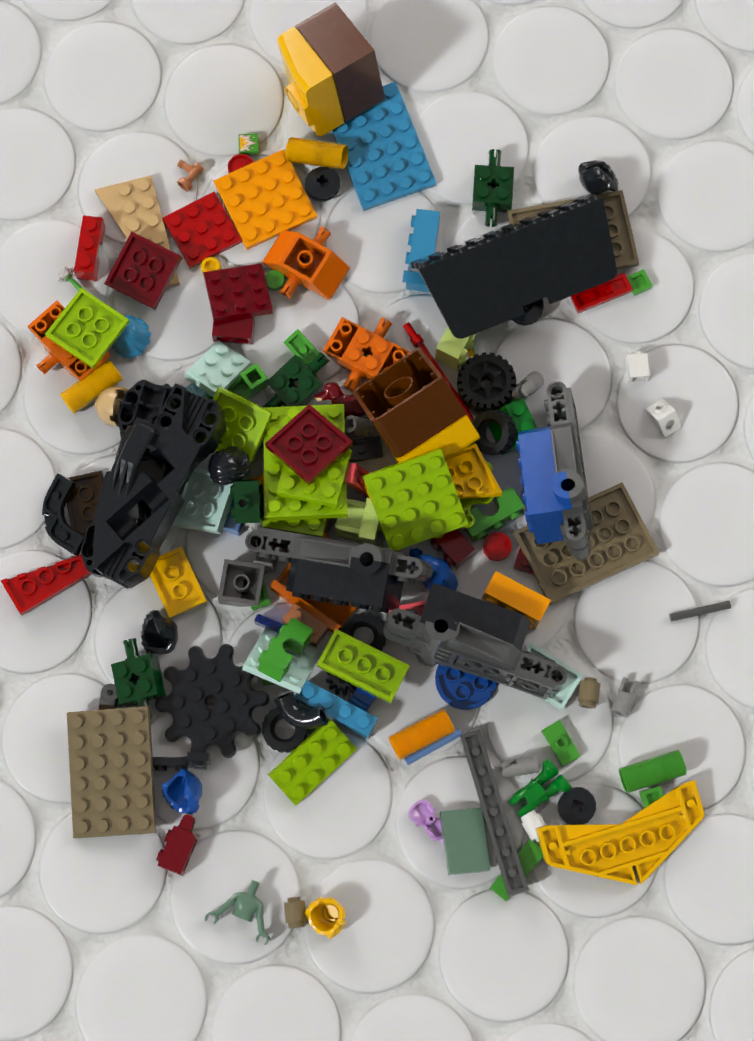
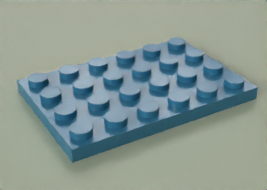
(384, 152)

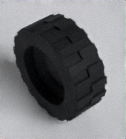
(508, 432)
(369, 621)
(273, 740)

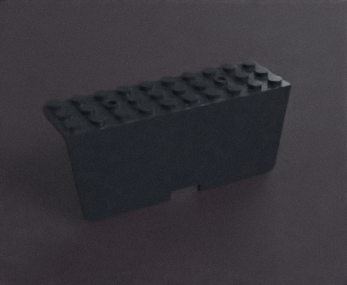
(524, 262)

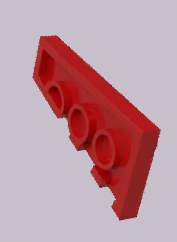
(38, 586)

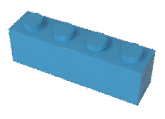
(422, 245)
(338, 709)

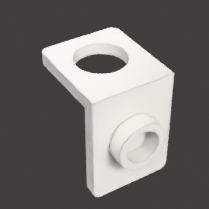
(663, 413)

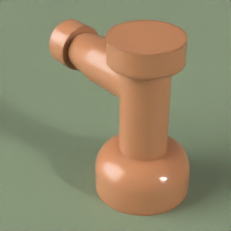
(186, 182)

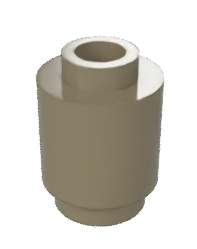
(589, 692)
(295, 912)

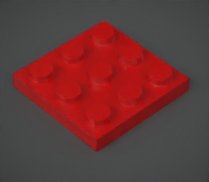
(202, 229)

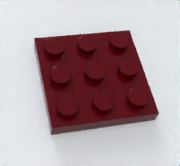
(143, 270)
(237, 293)
(309, 444)

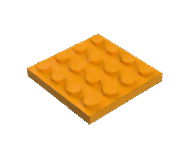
(265, 199)

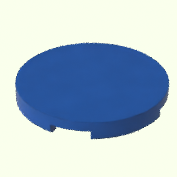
(463, 689)

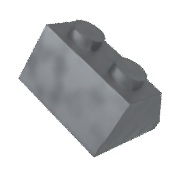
(241, 583)

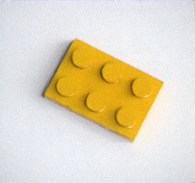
(176, 583)

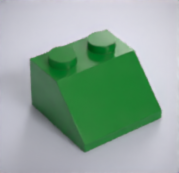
(521, 416)

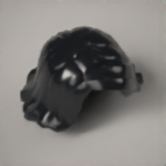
(597, 177)
(228, 465)
(158, 634)

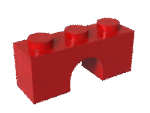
(90, 238)

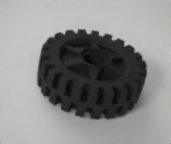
(486, 368)

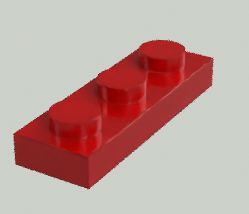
(602, 293)

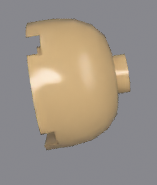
(108, 404)

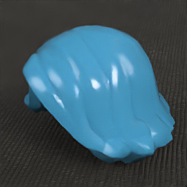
(133, 338)

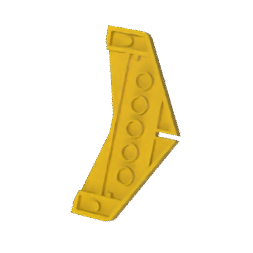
(637, 842)

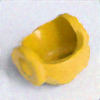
(326, 916)

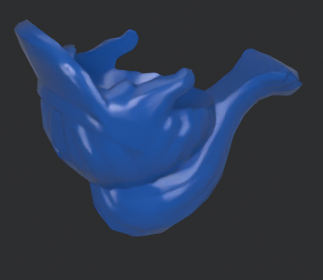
(441, 570)

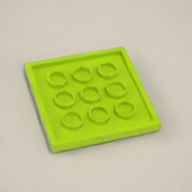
(415, 499)

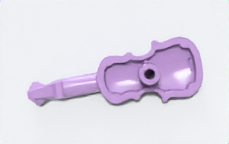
(423, 815)

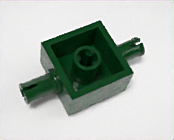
(492, 177)
(308, 382)
(247, 501)
(126, 675)

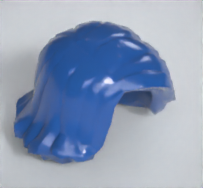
(183, 792)

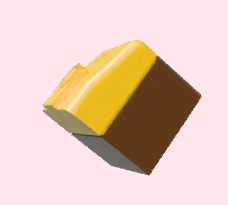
(329, 70)
(415, 409)

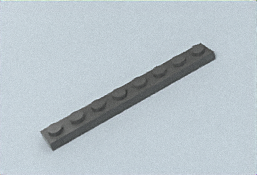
(494, 813)

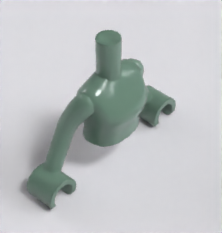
(245, 908)

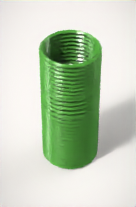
(646, 772)

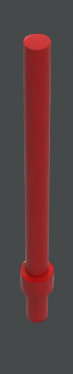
(417, 341)

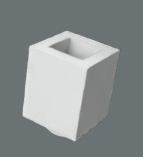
(637, 367)

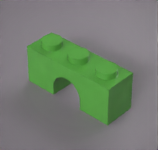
(509, 508)
(292, 637)

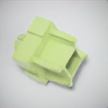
(360, 524)

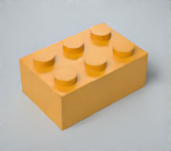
(516, 597)

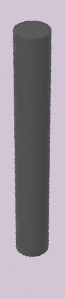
(700, 611)

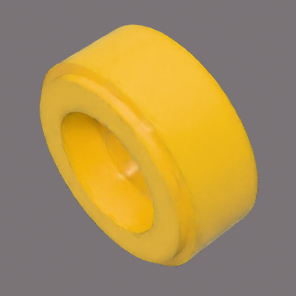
(210, 264)

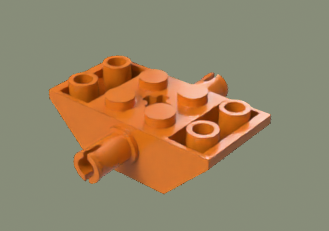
(322, 272)
(352, 341)
(57, 354)

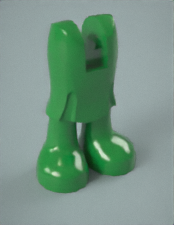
(535, 793)

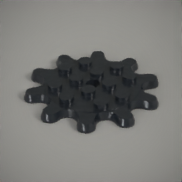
(233, 704)

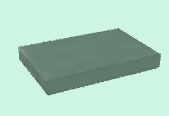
(464, 841)

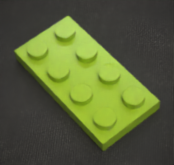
(363, 665)
(312, 762)

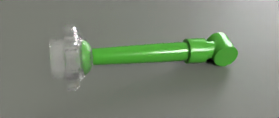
(66, 275)

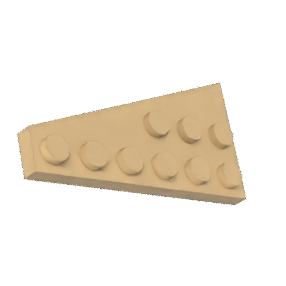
(136, 210)

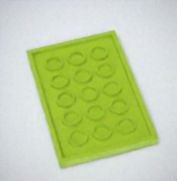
(287, 508)

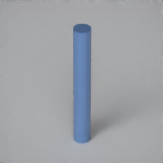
(425, 751)

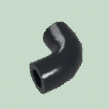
(299, 716)

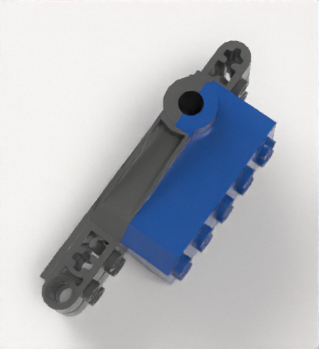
(556, 476)

